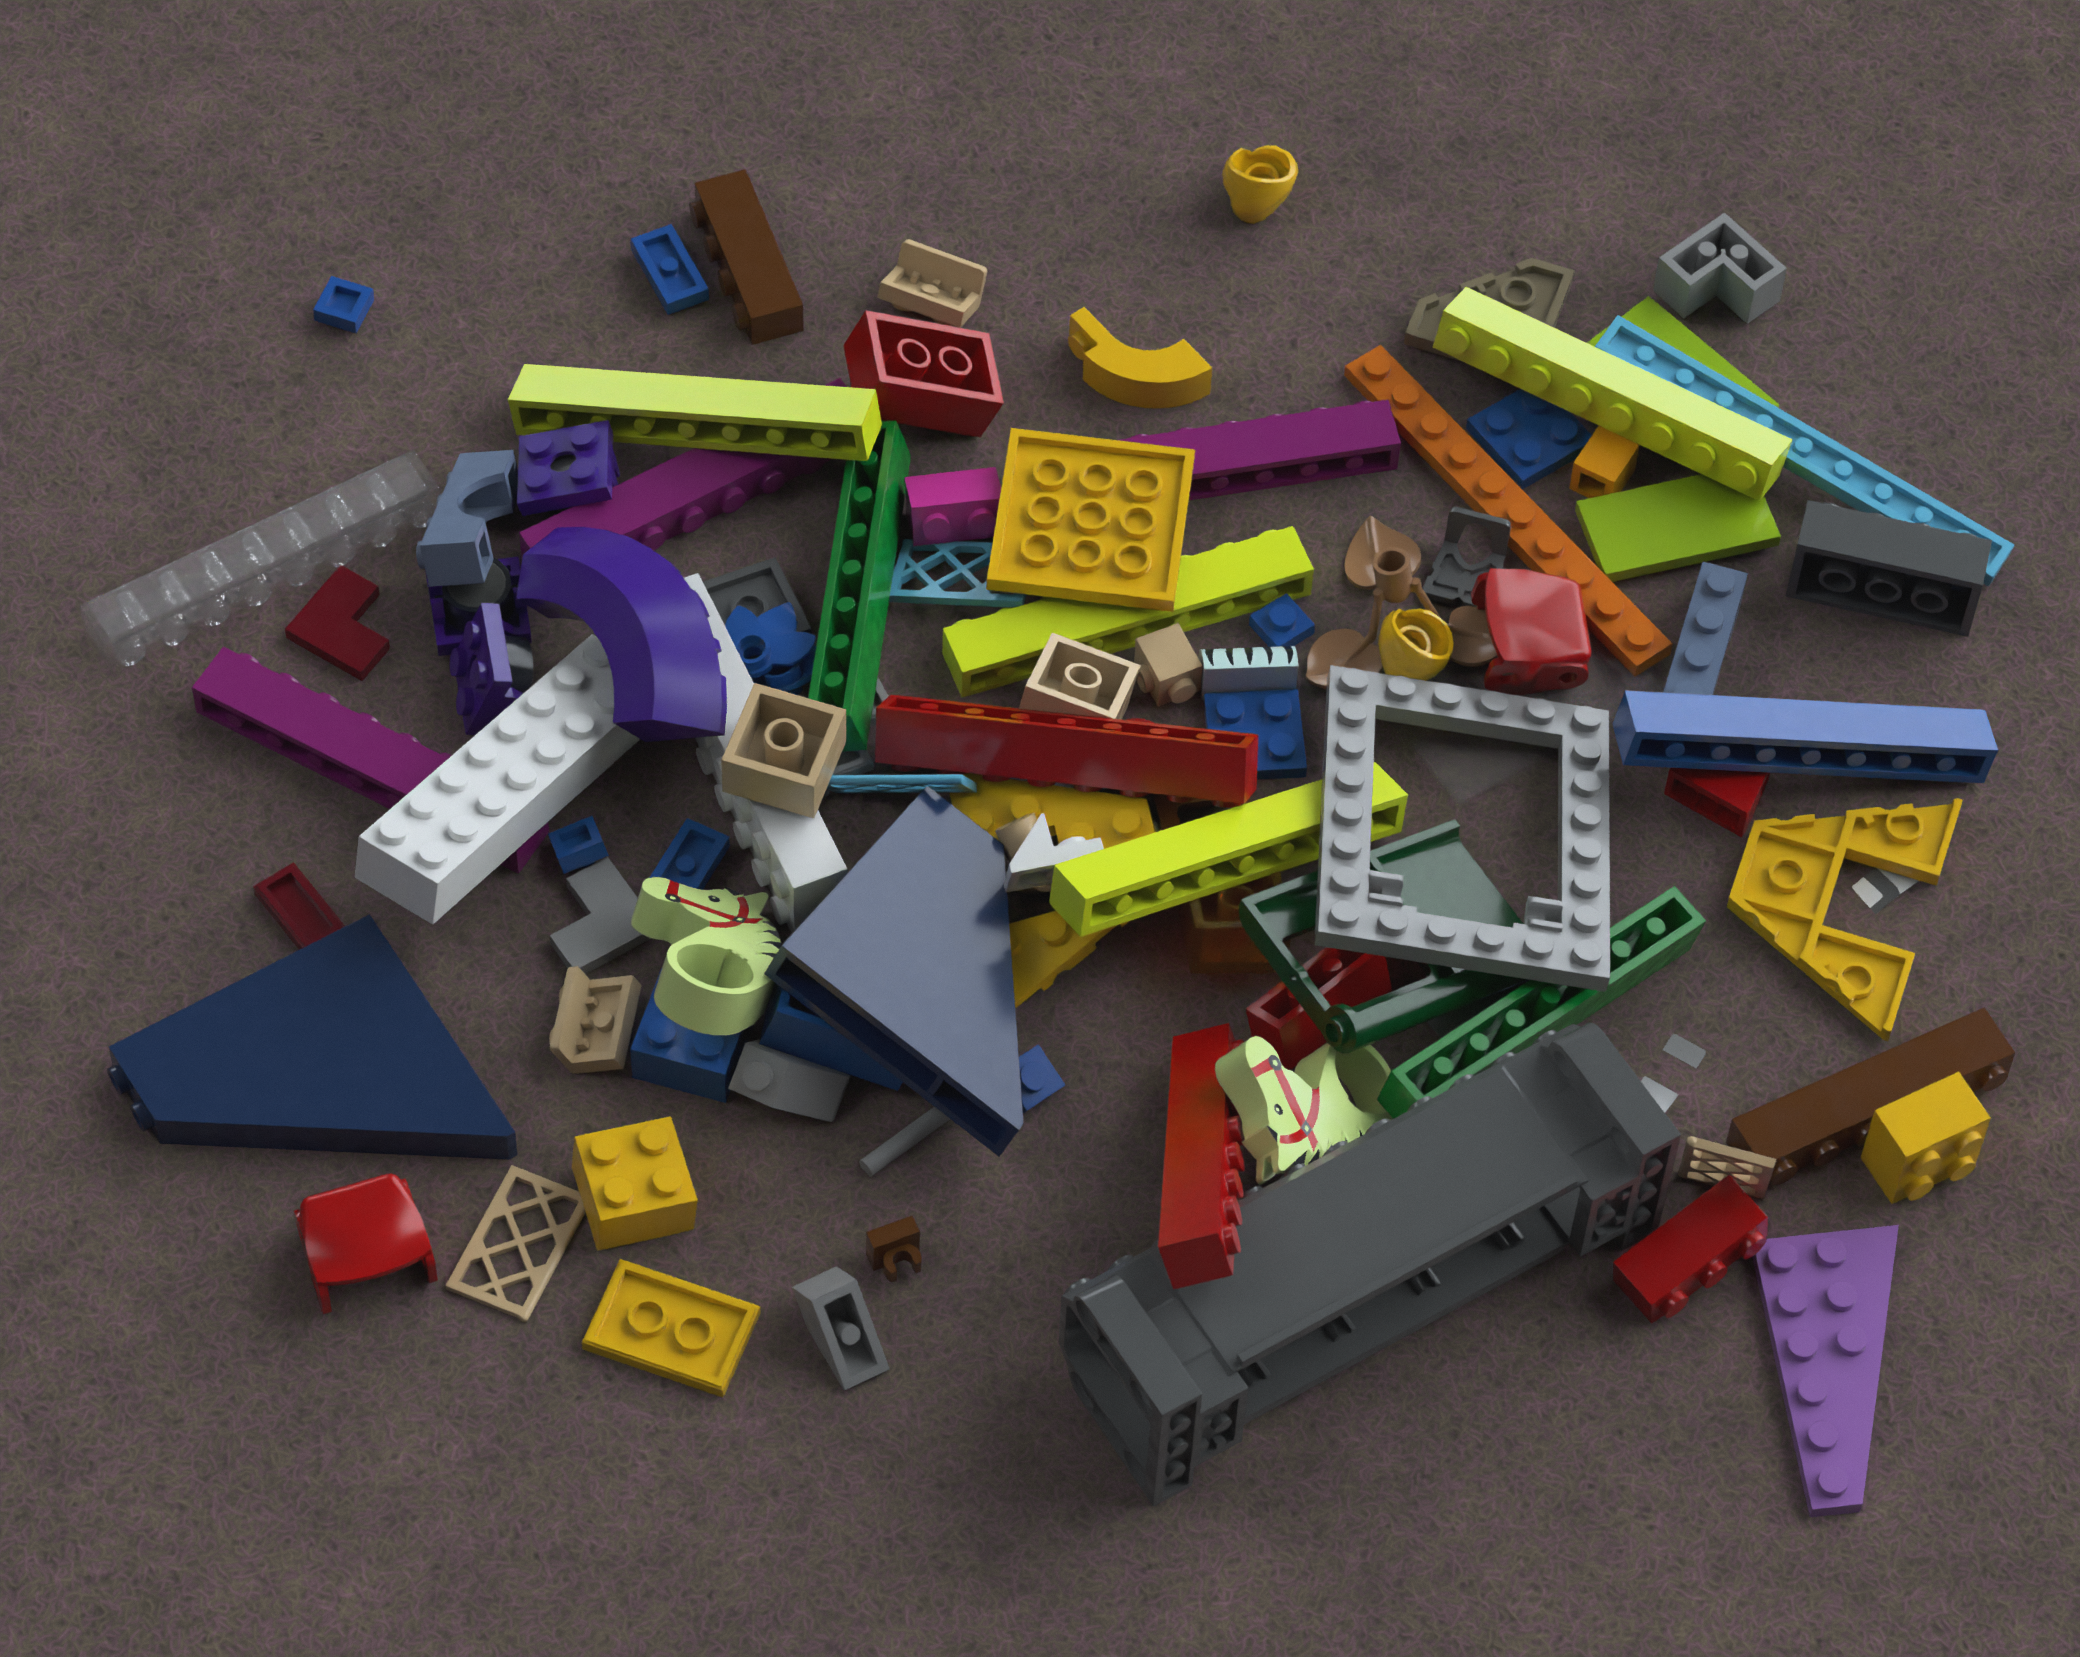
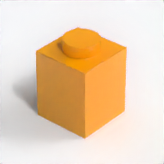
(1604, 464)

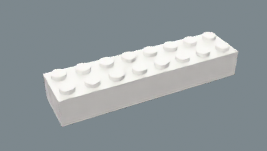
(497, 788)
(789, 849)

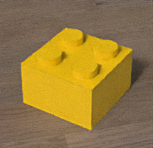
(1925, 1138)
(634, 1183)

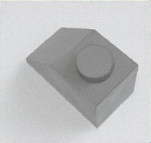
(788, 1082)
(841, 1326)

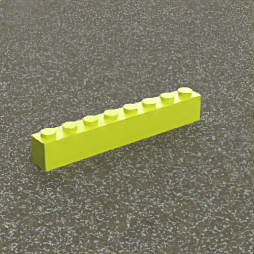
(1612, 393)
(700, 411)
(1209, 590)
(1206, 855)

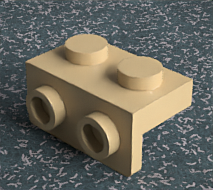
(934, 284)
(594, 1021)

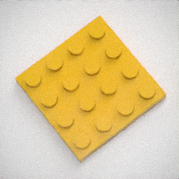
(1091, 519)

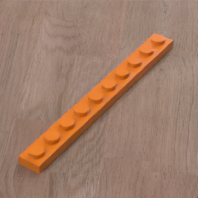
(1492, 492)

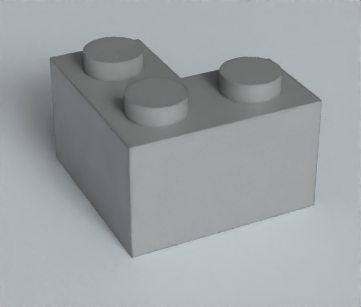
(1720, 263)

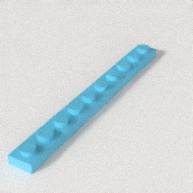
(1811, 452)

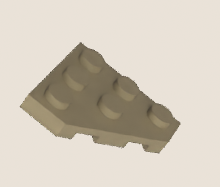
(1531, 288)

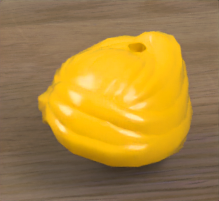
(1258, 181)
(1414, 644)

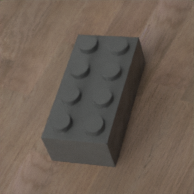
(1888, 568)

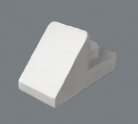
(1037, 856)

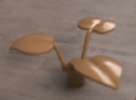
(1387, 562)

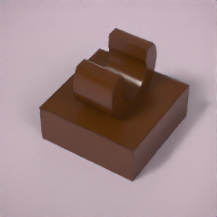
(894, 1244)

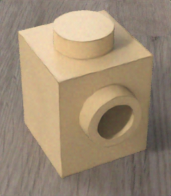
(1167, 666)

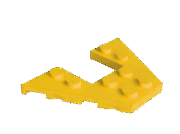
(1790, 880)
(1046, 942)

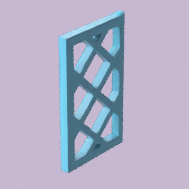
(933, 593)
(901, 783)

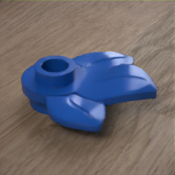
(769, 636)

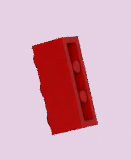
(1341, 979)
(1691, 1250)

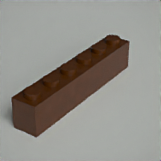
(1838, 1109)

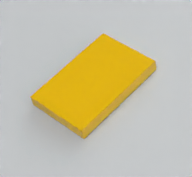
(671, 1328)

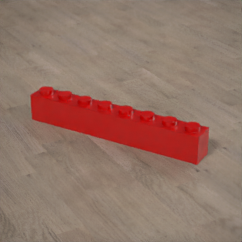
(1067, 750)
(1200, 1163)

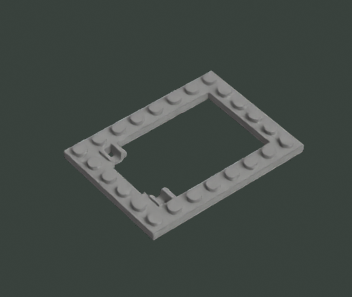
(1363, 908)

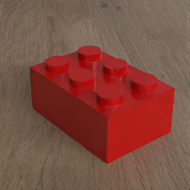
(925, 372)

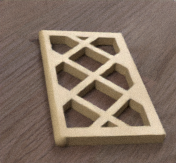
(1712, 1162)
(499, 1210)

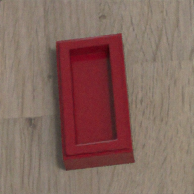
(297, 906)

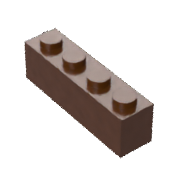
(747, 257)

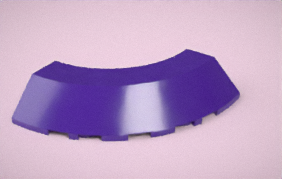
(647, 624)

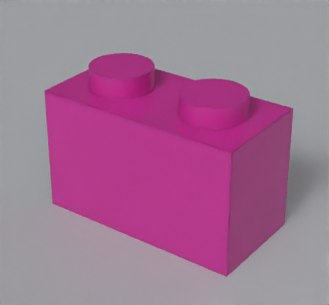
(952, 505)

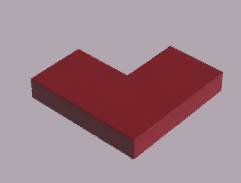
(330, 624)

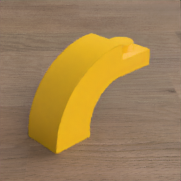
(1134, 375)

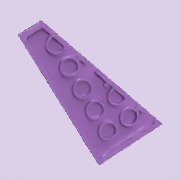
(1827, 1330)

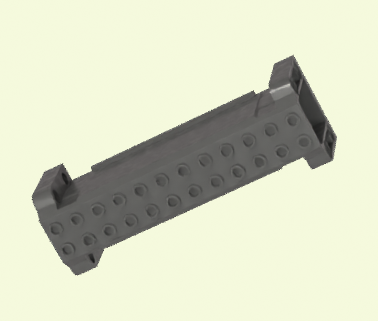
(1370, 1249)

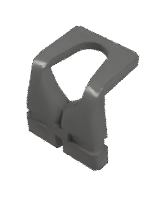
(1450, 575)

